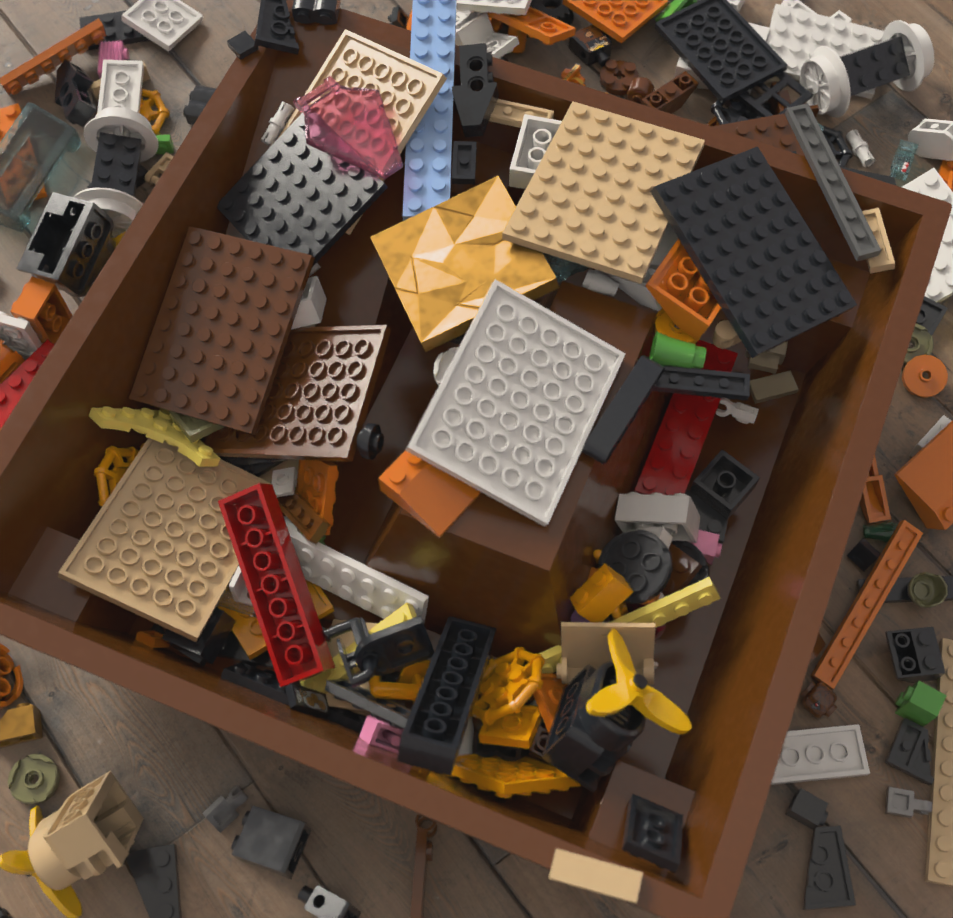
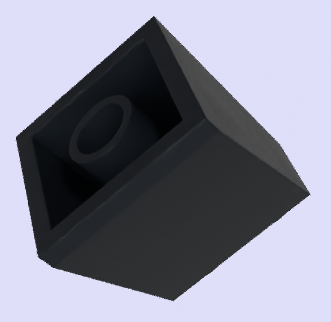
(271, 841)

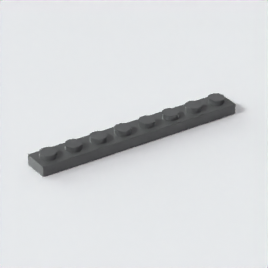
(833, 182)

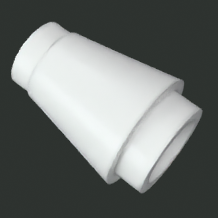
(600, 283)

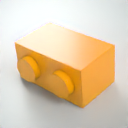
(601, 594)

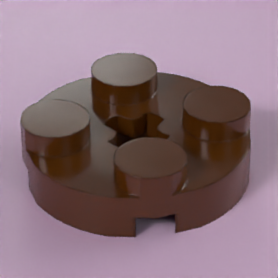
(614, 68)

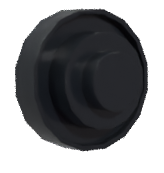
(370, 441)

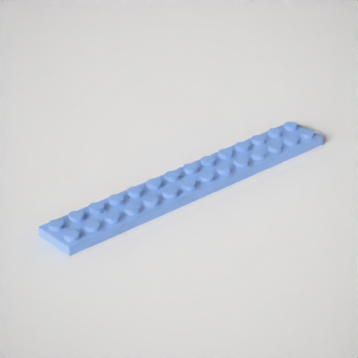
(430, 146)

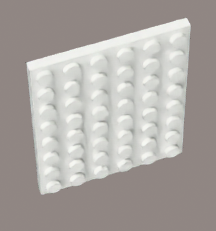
(517, 403)

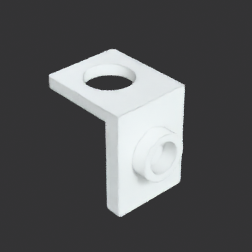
(284, 481)
(238, 588)

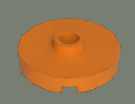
(922, 387)

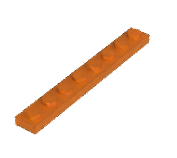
(866, 604)

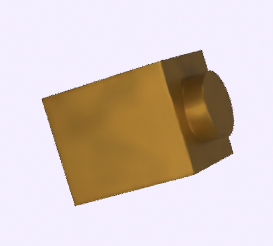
(20, 725)

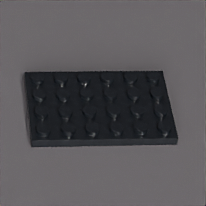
(720, 48)

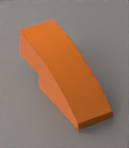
(874, 498)

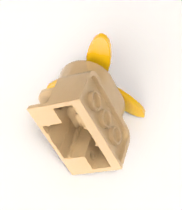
(77, 841)

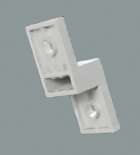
(476, 28)

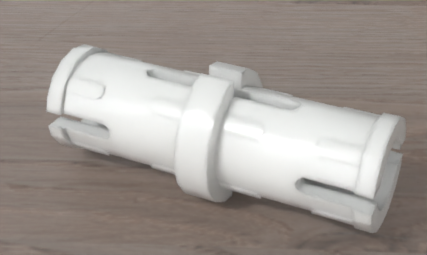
(277, 123)
(860, 148)

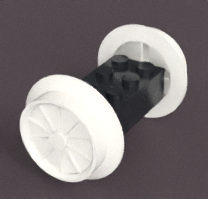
(900, 58)
(120, 142)

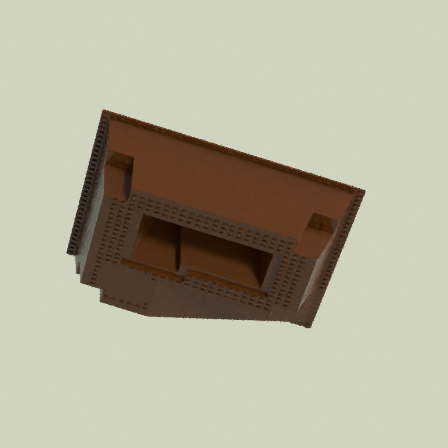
(724, 664)

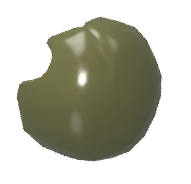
(927, 589)

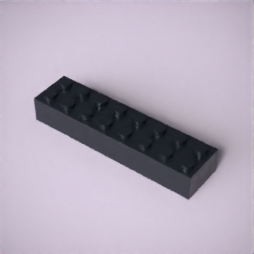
(447, 697)

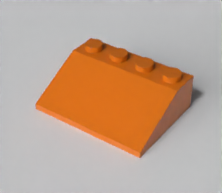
(683, 292)
(929, 480)
(426, 492)

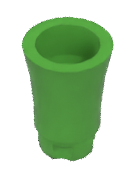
(676, 353)

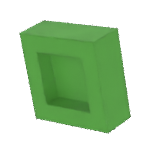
(165, 144)

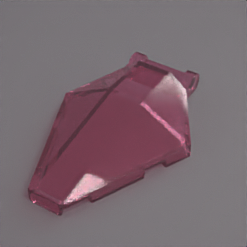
(350, 127)

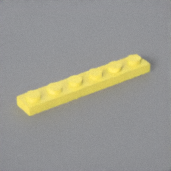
(319, 681)

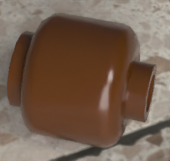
(639, 88)

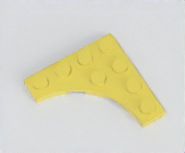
(156, 426)

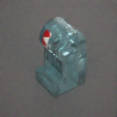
(903, 160)

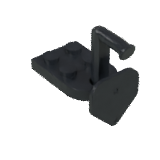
(382, 650)

